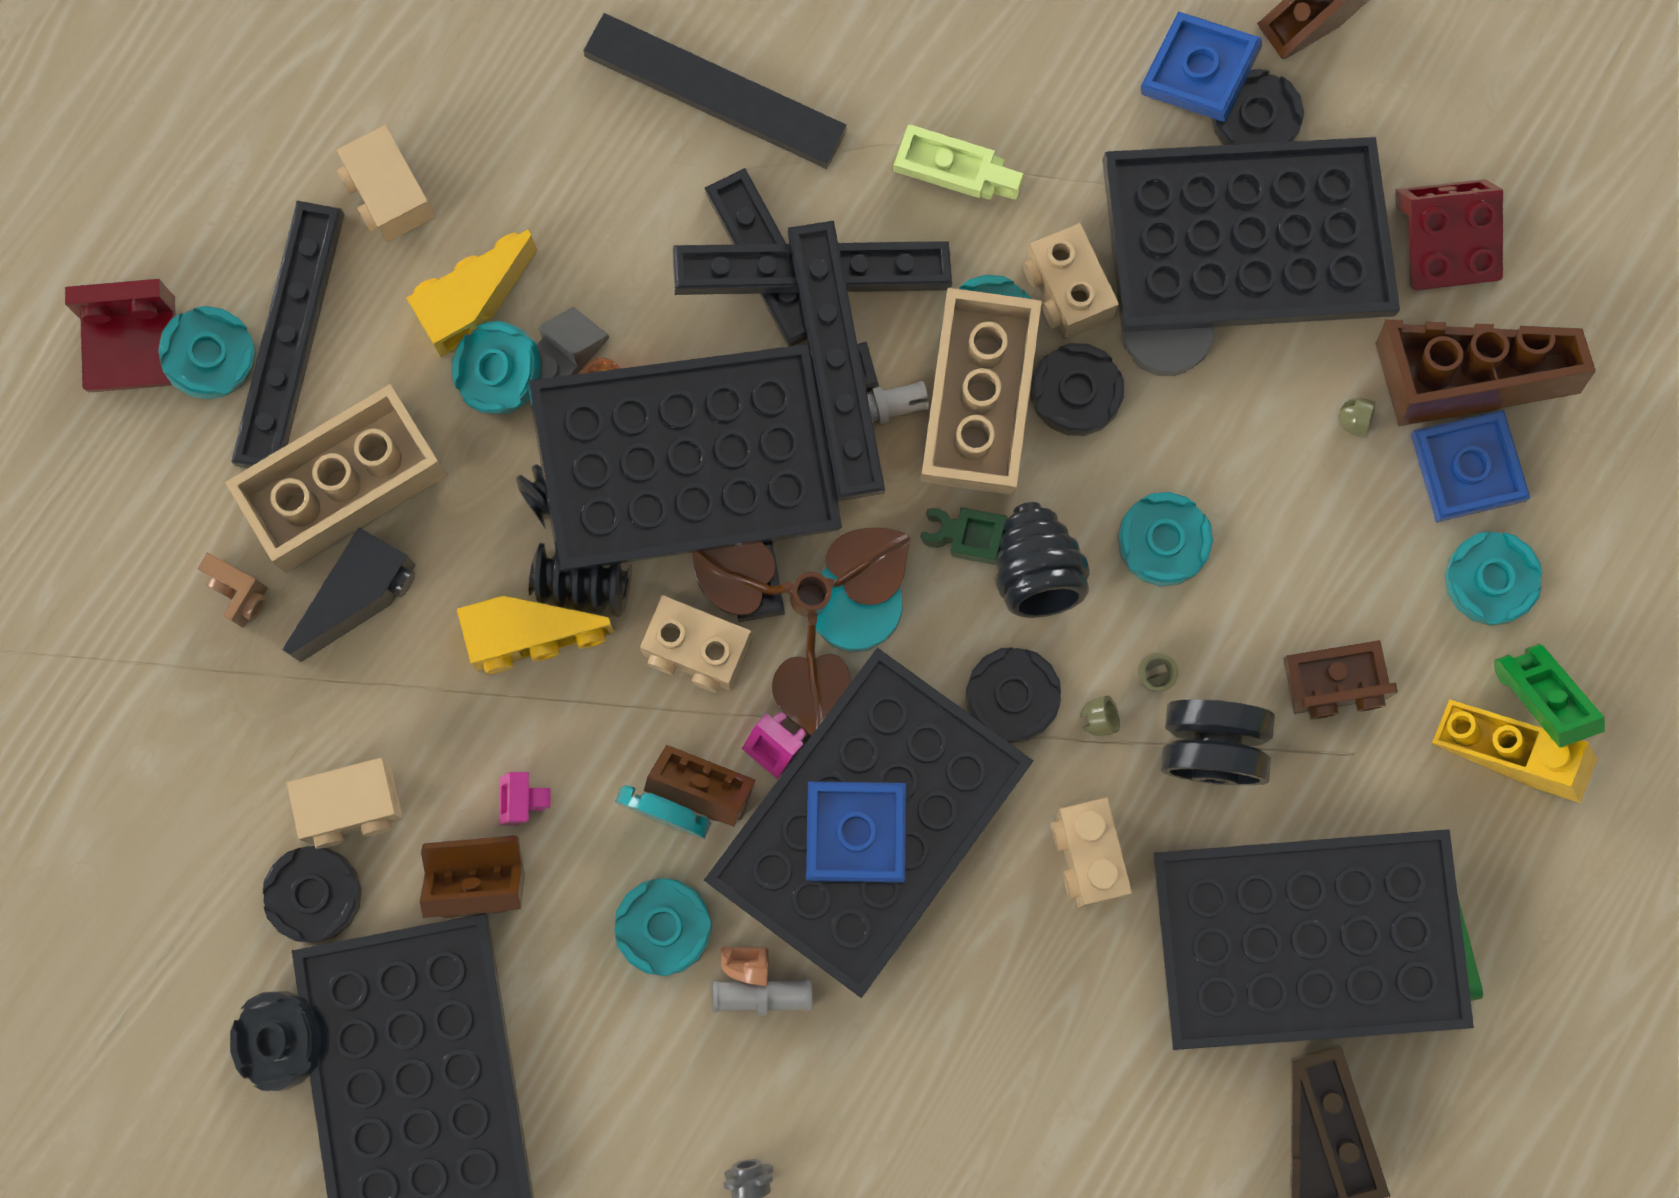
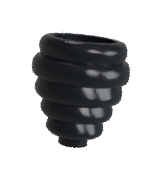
(1040, 564)

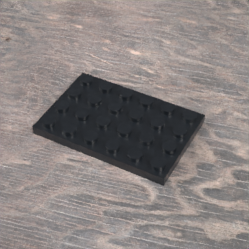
(1249, 234)
(683, 457)
(878, 731)
(1312, 940)
(414, 1065)

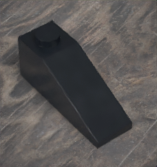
(356, 589)

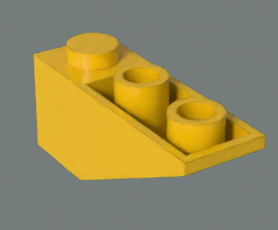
(471, 292)
(516, 629)
(1516, 750)

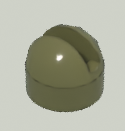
(1357, 416)
(1158, 682)
(1102, 716)

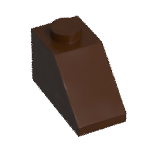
(1302, 22)

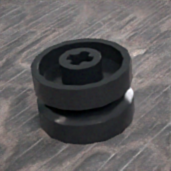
(1218, 742)

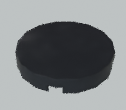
(1264, 112)
(1077, 389)
(1014, 693)
(311, 894)
(275, 1040)

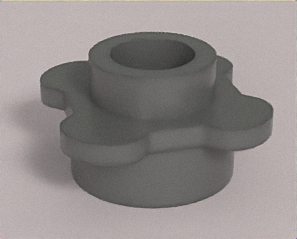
(749, 1179)

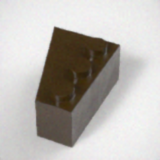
(1329, 1132)

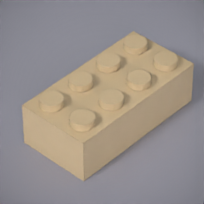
(981, 391)
(335, 479)

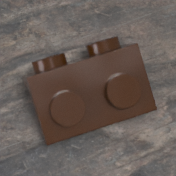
(1338, 678)
(472, 876)

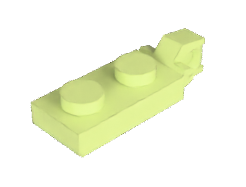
(955, 165)

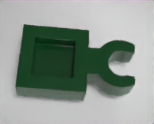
(973, 536)

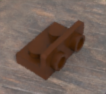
(700, 785)

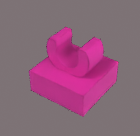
(773, 744)
(518, 799)

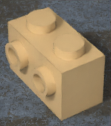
(385, 184)
(1070, 281)
(695, 644)
(345, 802)
(1092, 853)

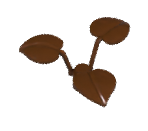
(864, 561)

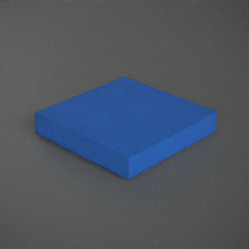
(1201, 66)
(1470, 466)
(856, 832)

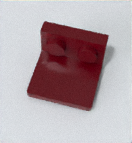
(1453, 233)
(121, 332)

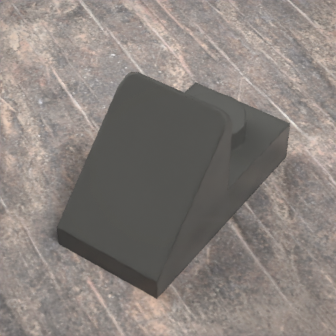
(568, 343)

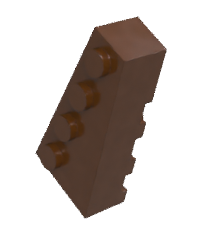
(1468, 370)

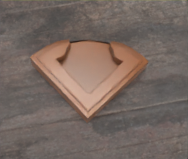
(746, 964)

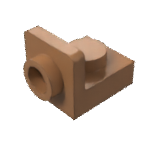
(229, 580)

